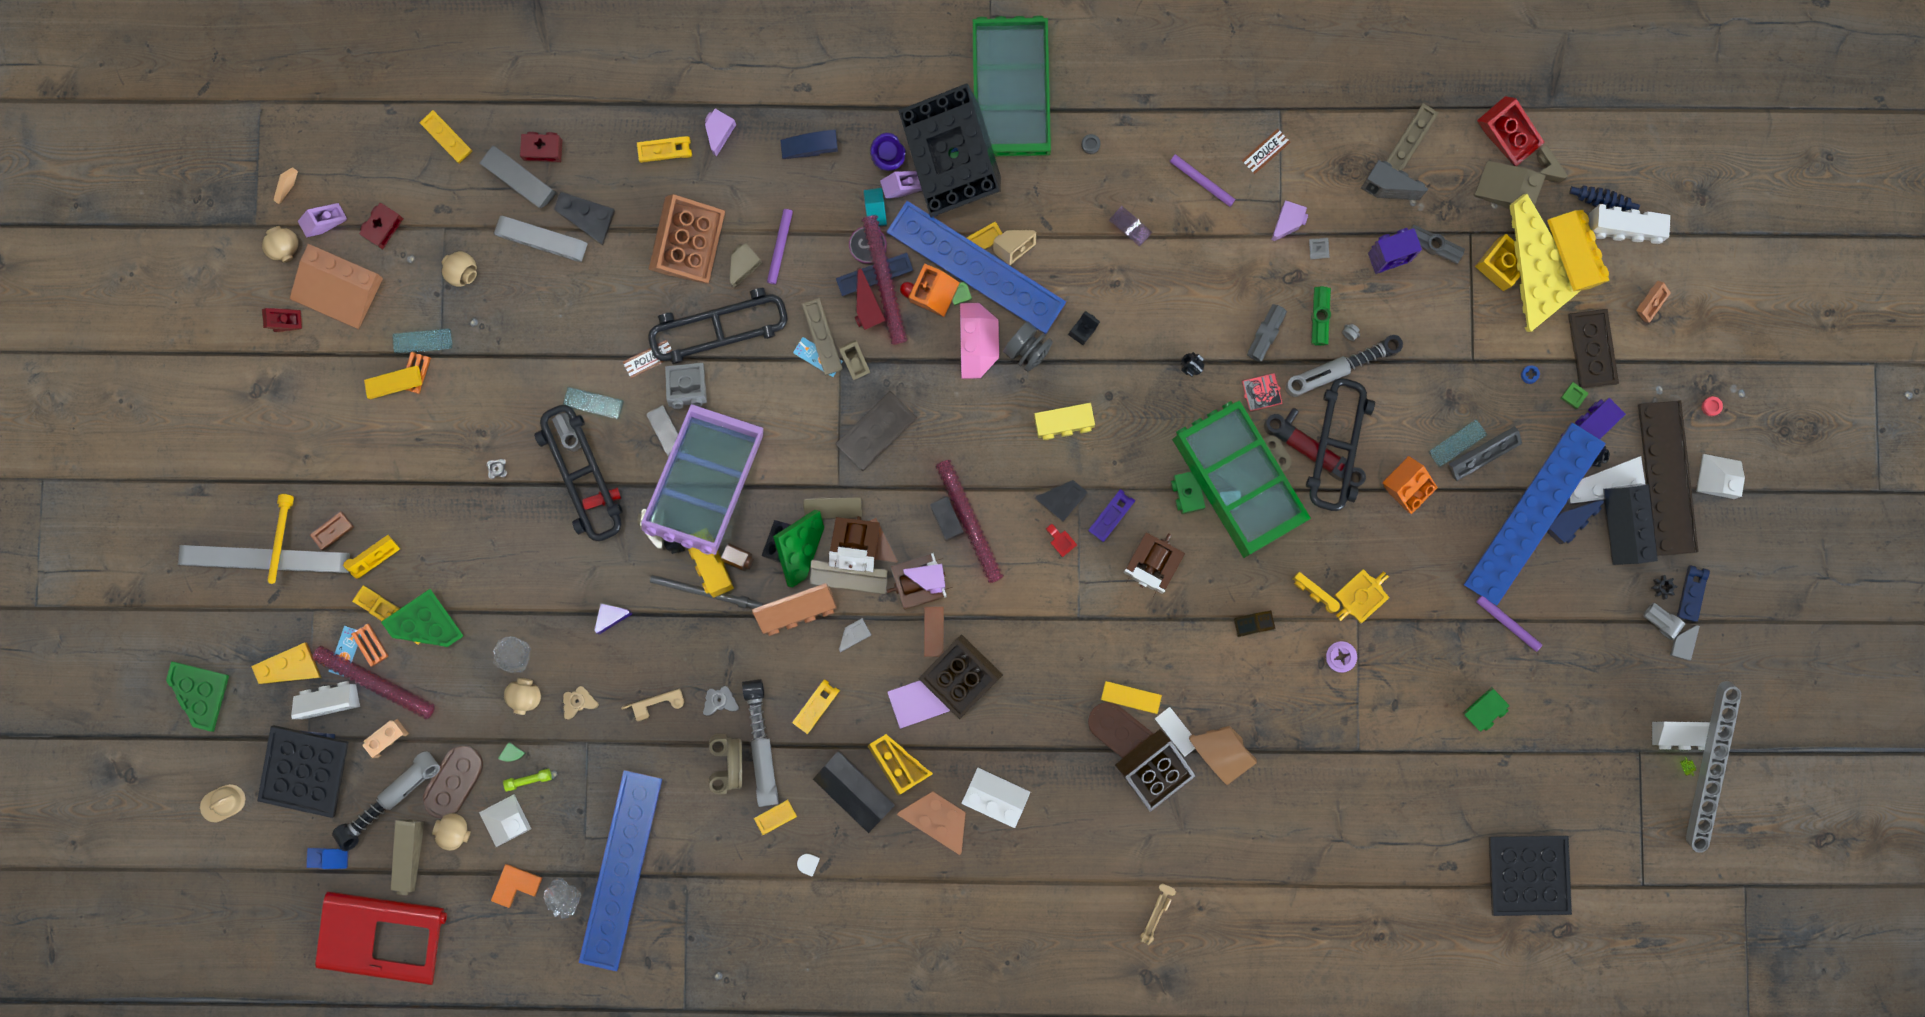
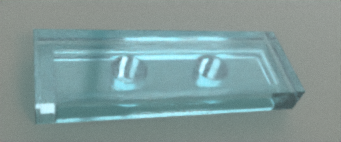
(422, 341)
(593, 403)
(1457, 443)

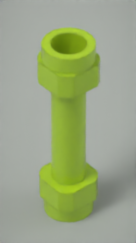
(543, 776)

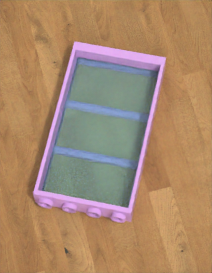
(702, 480)

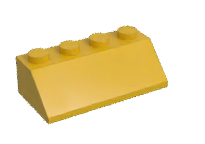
(1578, 250)

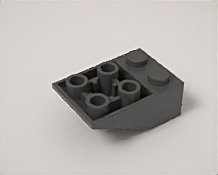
(1392, 184)

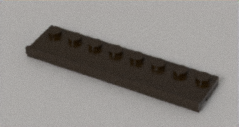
(1668, 477)

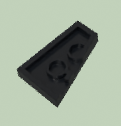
(586, 215)

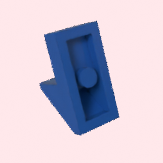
(327, 858)

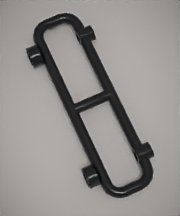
(758, 297)
(1365, 406)
(545, 437)

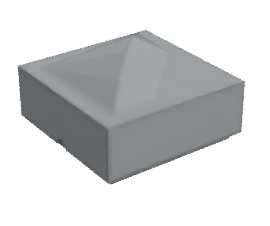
(1319, 248)

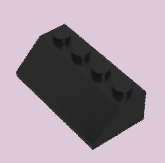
(1630, 524)
(853, 791)

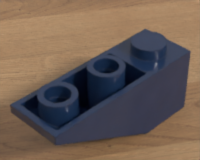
(1570, 521)

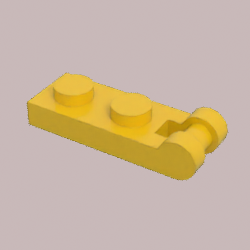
(663, 149)
(371, 557)
(1317, 593)
(815, 707)

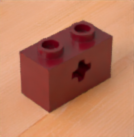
(549, 153)
(380, 235)

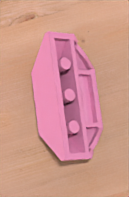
(978, 340)

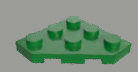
(798, 546)
(423, 622)
(198, 693)

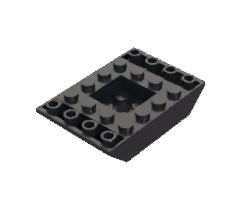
(932, 132)

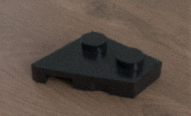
(1062, 499)

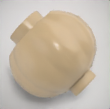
(280, 244)
(459, 269)
(522, 695)
(451, 831)

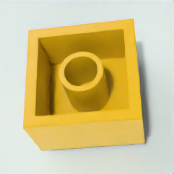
(1500, 263)

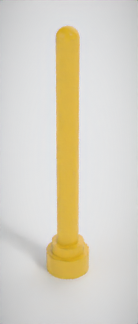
(285, 502)

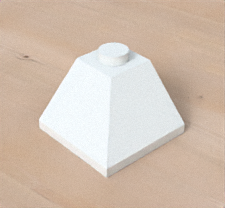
(1720, 477)
(505, 820)

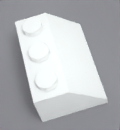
(325, 701)
(1680, 734)
(996, 797)

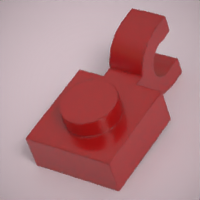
(1062, 542)

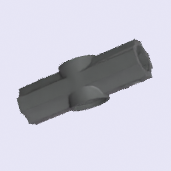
(1446, 248)
(1266, 333)

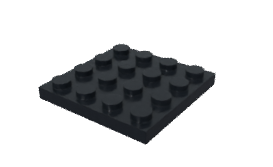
(302, 771)
(1530, 875)

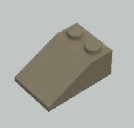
(1506, 183)

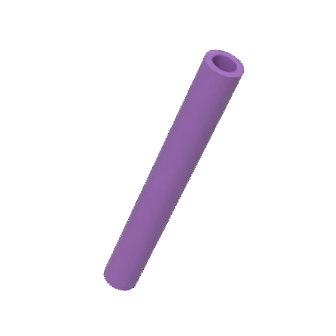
(1202, 180)
(779, 246)
(1509, 623)

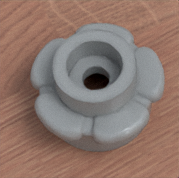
(1351, 332)

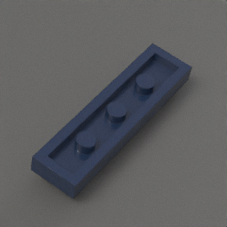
(899, 265)

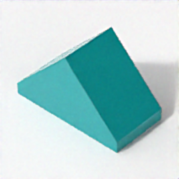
(875, 204)

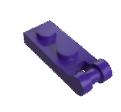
(1111, 516)

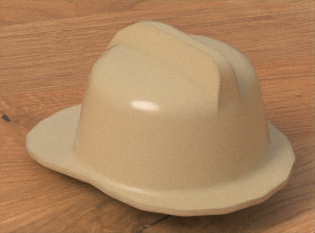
(222, 803)

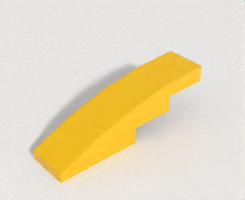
(375, 604)

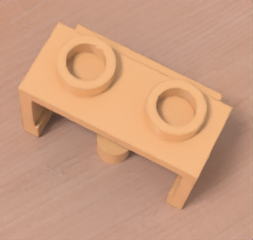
(384, 737)

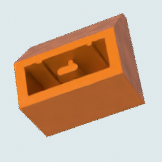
(933, 290)
(1410, 484)

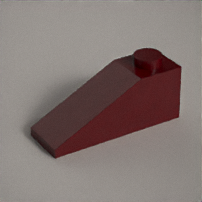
(866, 304)

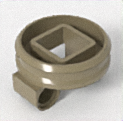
(733, 776)

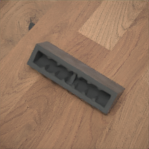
(517, 177)

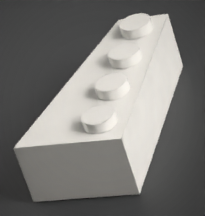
(1629, 224)

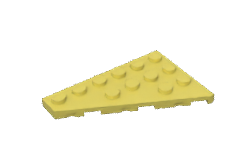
(1542, 272)

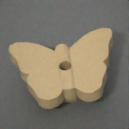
(585, 701)

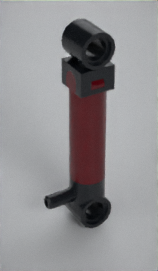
(1309, 447)

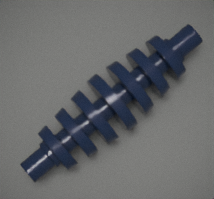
(1603, 197)

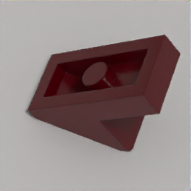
(281, 319)

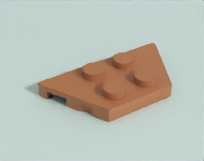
(937, 819)

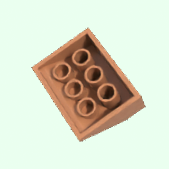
(686, 239)
(334, 286)
(794, 609)

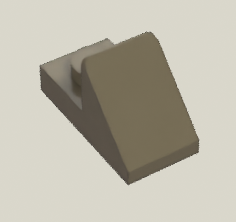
(1553, 169)
(854, 360)

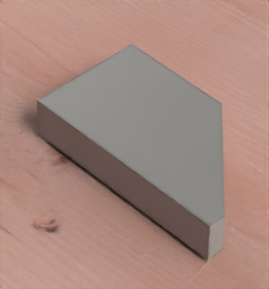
(854, 634)
(1685, 643)

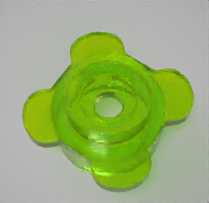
(1688, 766)

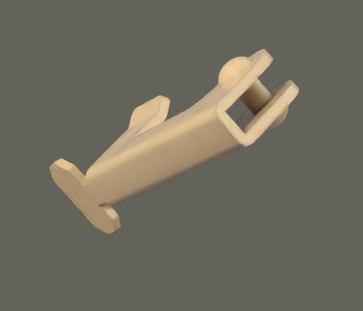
(640, 708)
(1162, 904)

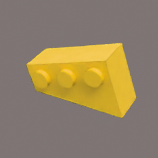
(713, 572)
(897, 765)

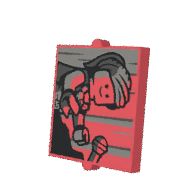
(1262, 392)

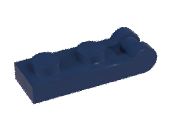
(1692, 594)

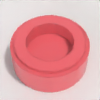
(1712, 406)

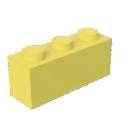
(1064, 421)

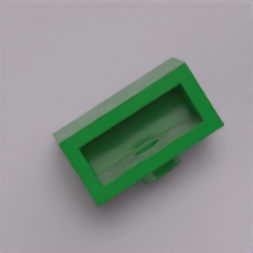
(1188, 493)
(1486, 710)

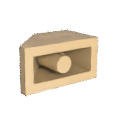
(1013, 244)

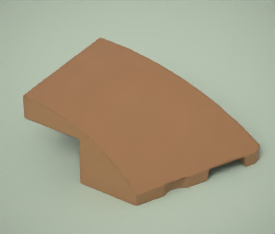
(1224, 753)

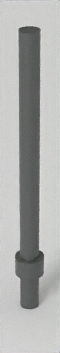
(742, 601)

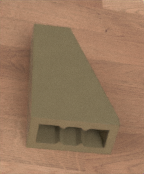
(406, 855)

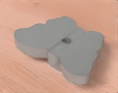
(727, 701)

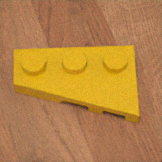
(287, 666)

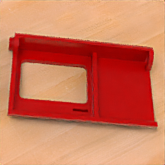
(349, 936)

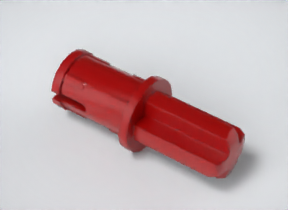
(597, 500)

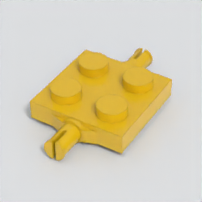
(1362, 596)

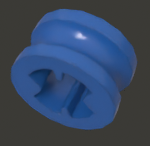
(1535, 370)

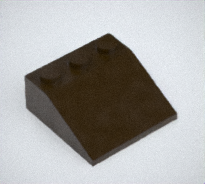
(960, 676)
(1155, 770)

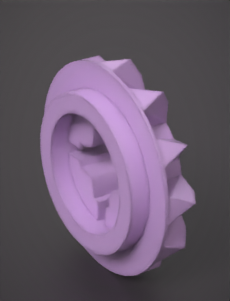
(1349, 661)

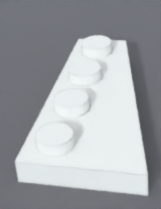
(1621, 475)

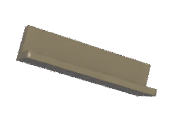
(848, 579)

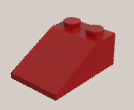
(1511, 130)

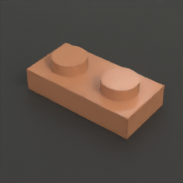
(1653, 301)

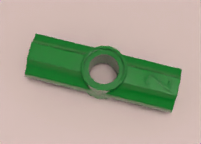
(1320, 328)

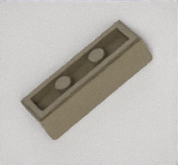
(834, 507)

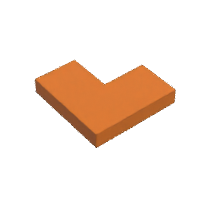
(513, 880)

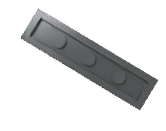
(1485, 453)

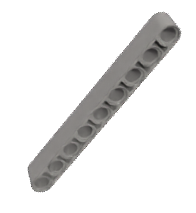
(261, 559)
(1710, 758)

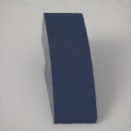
(809, 144)

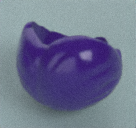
(887, 152)

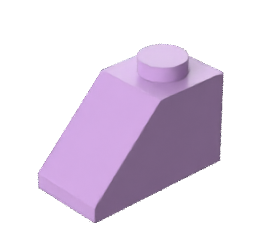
(718, 129)
(900, 184)
(321, 219)
(1289, 220)
(928, 577)

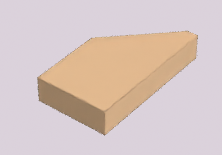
(285, 184)

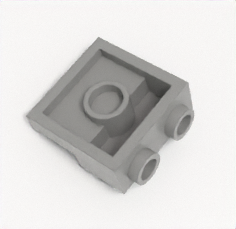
(685, 385)

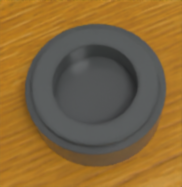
(1090, 144)

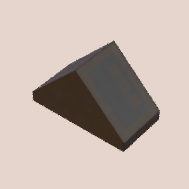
(1254, 623)

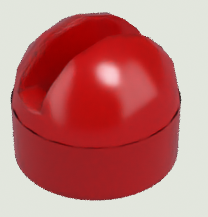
(906, 289)

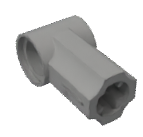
(566, 431)
(1668, 624)

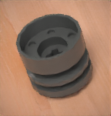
(1027, 346)

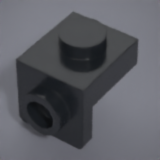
(1084, 328)

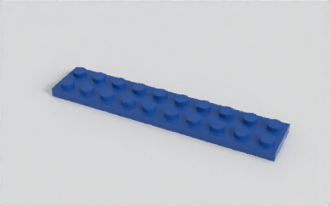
(976, 267)
(1534, 513)
(620, 870)

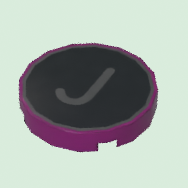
(859, 247)

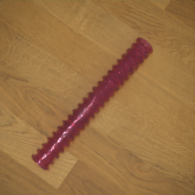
(884, 279)
(969, 521)
(373, 682)

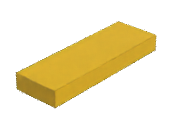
(445, 136)
(393, 382)
(1131, 697)

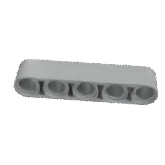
(540, 238)

